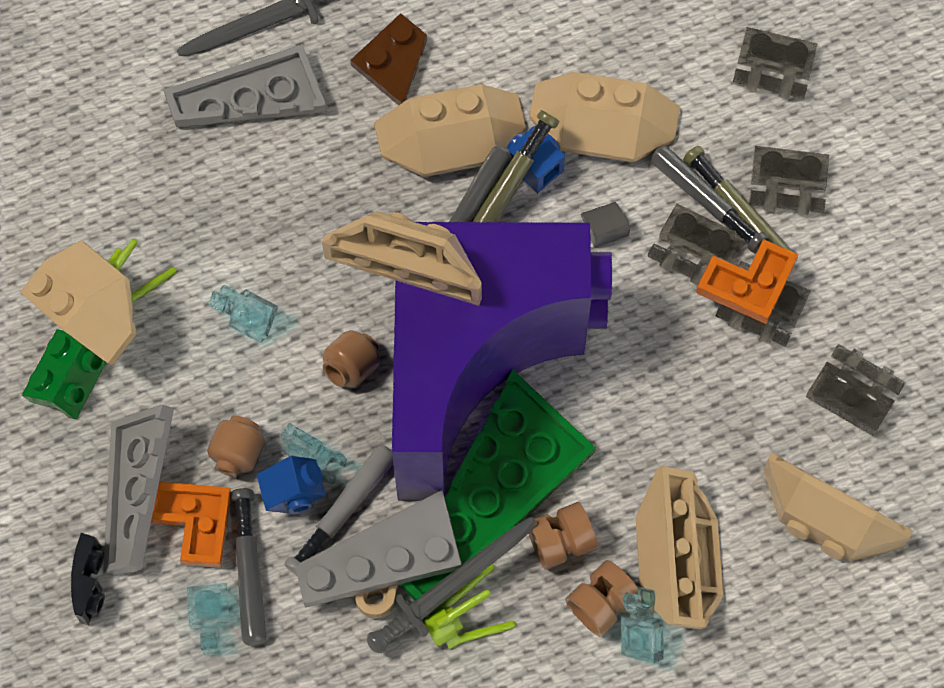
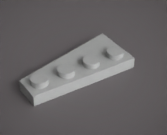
(253, 90)
(133, 481)
(390, 553)

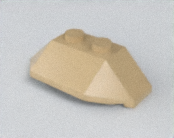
(606, 115)
(449, 129)
(406, 253)
(85, 299)
(829, 516)
(679, 549)

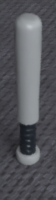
(349, 500)

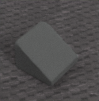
(606, 224)

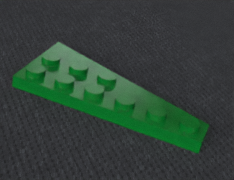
(508, 471)

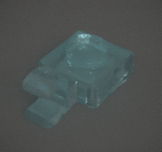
(248, 311)
(304, 445)
(208, 611)
(640, 632)

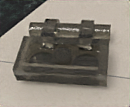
(775, 54)
(789, 170)
(696, 236)
(786, 310)
(851, 398)

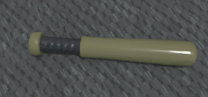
(515, 172)
(727, 191)

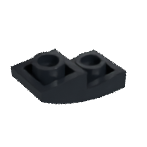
(85, 590)

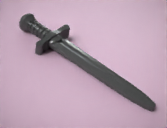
(248, 24)
(416, 611)

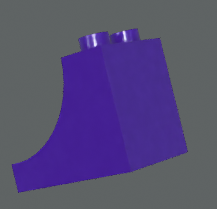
(449, 354)

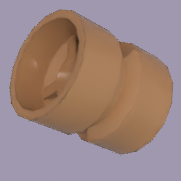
(563, 535)
(602, 599)

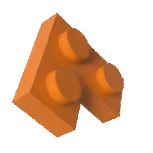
(752, 290)
(204, 515)

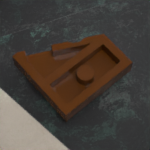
(392, 58)

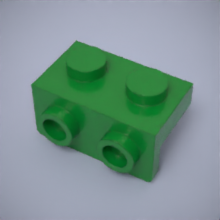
(64, 375)

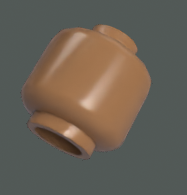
(351, 359)
(236, 446)

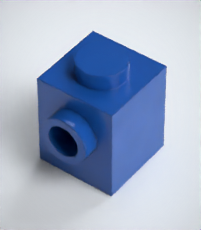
(547, 163)
(291, 485)

